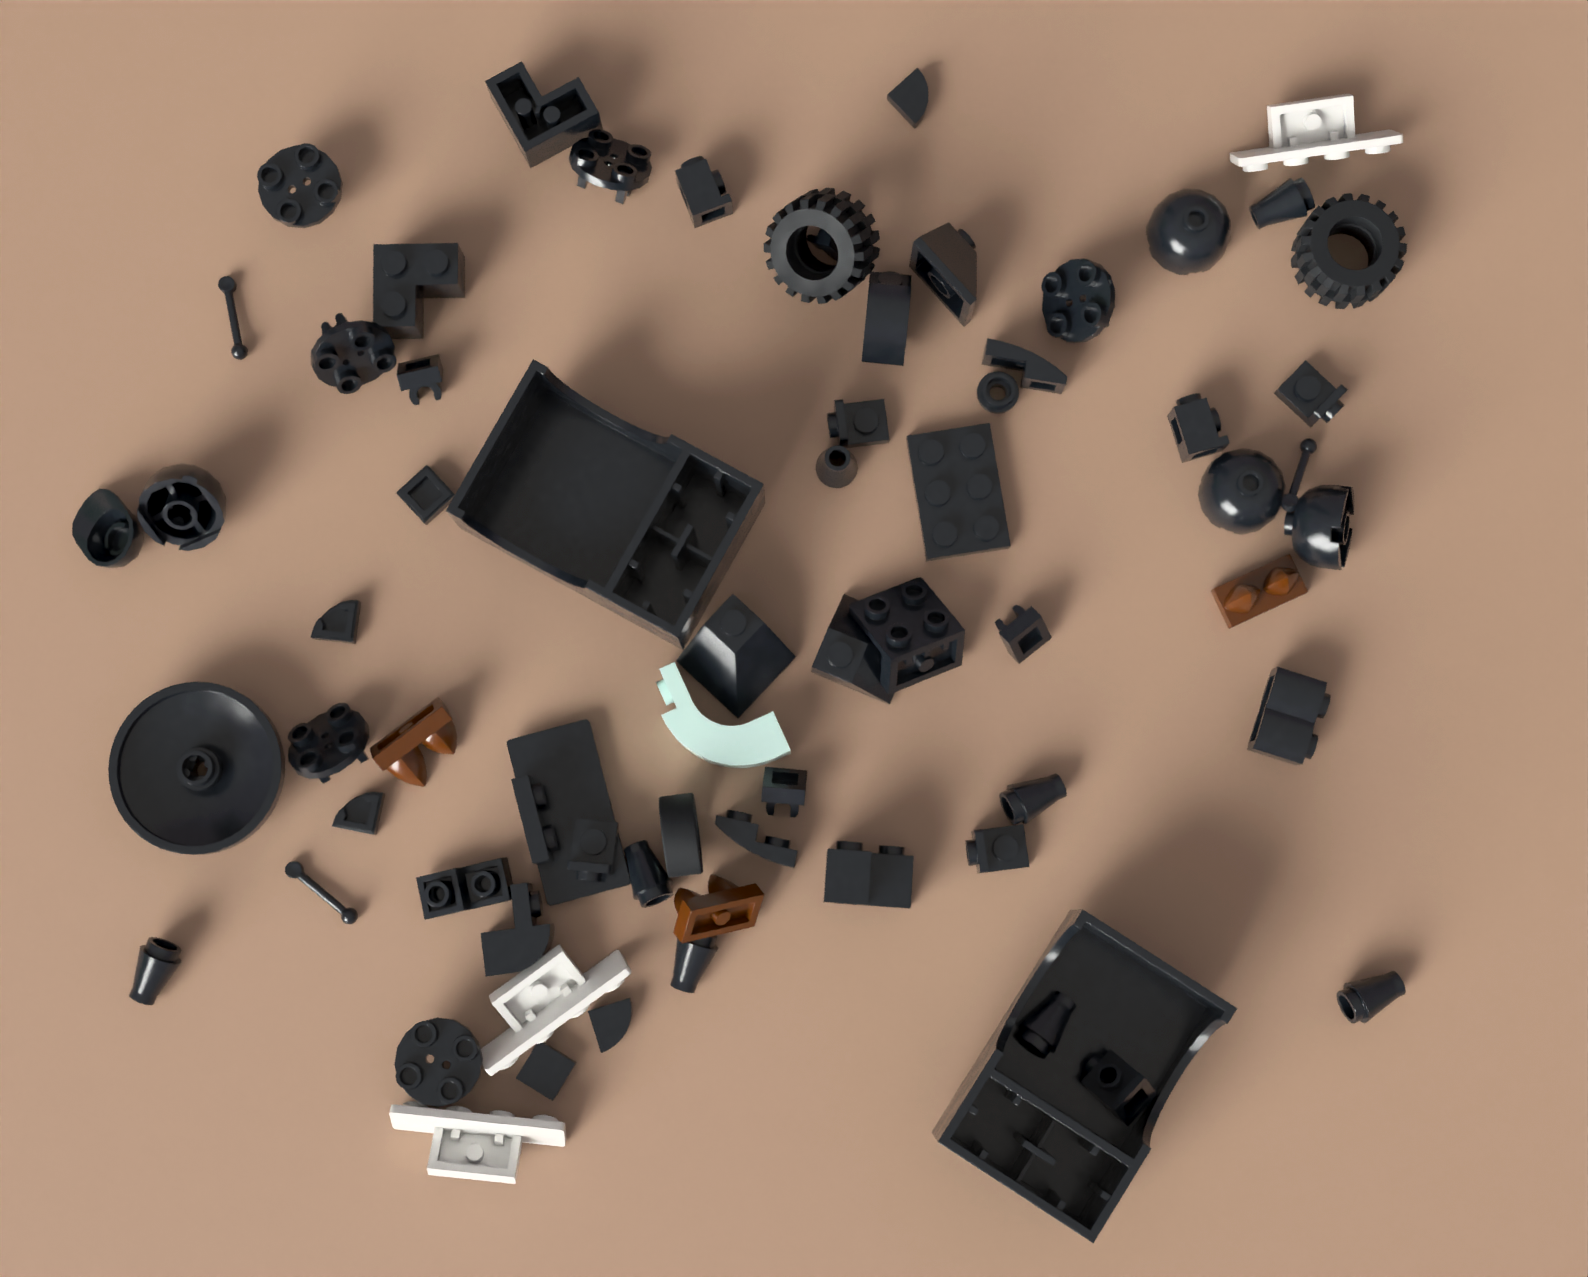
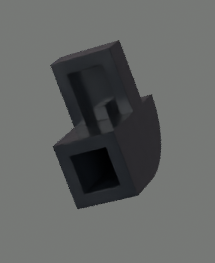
(887, 318)
(524, 945)

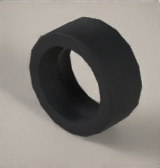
(680, 835)

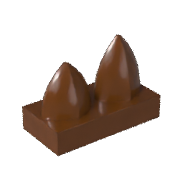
(1259, 591)
(400, 750)
(716, 913)

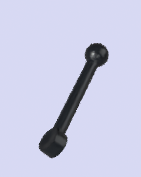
(228, 286)
(1289, 501)
(296, 870)

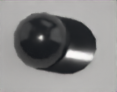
(107, 530)

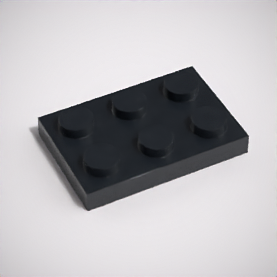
(958, 492)

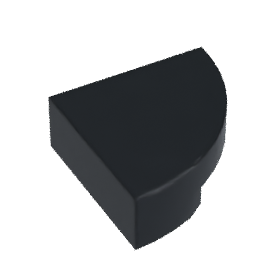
(911, 97)
(339, 623)
(361, 813)
(611, 1023)

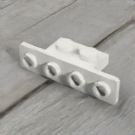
(1313, 129)
(546, 998)
(476, 1143)

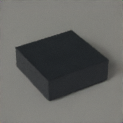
(426, 494)
(546, 1070)

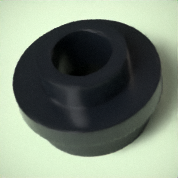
(1001, 380)

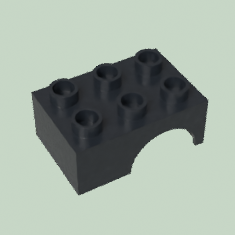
(607, 506)
(1034, 1118)

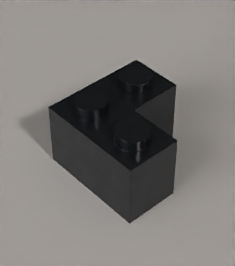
(542, 123)
(408, 275)
(868, 877)

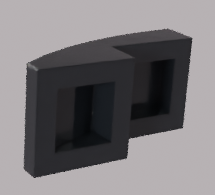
(1037, 371)

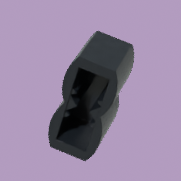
(1289, 716)

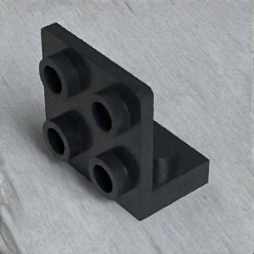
(911, 633)

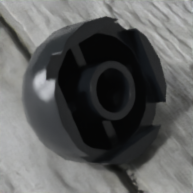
(1188, 231)
(1241, 491)
(182, 507)
(1322, 526)

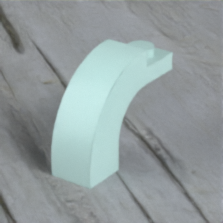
(723, 745)

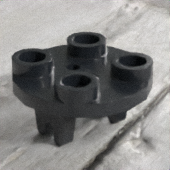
(610, 163)
(290, 170)
(1072, 283)
(352, 354)
(328, 743)
(432, 1082)

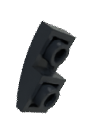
(744, 833)
(465, 888)

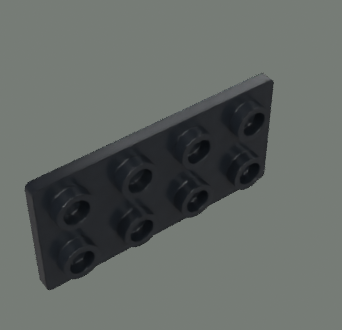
(554, 784)

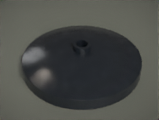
(158, 761)

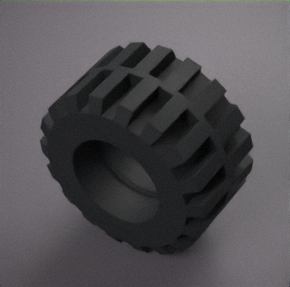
(1369, 226)
(797, 264)

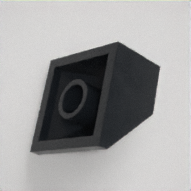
(948, 268)
(735, 656)
(850, 656)

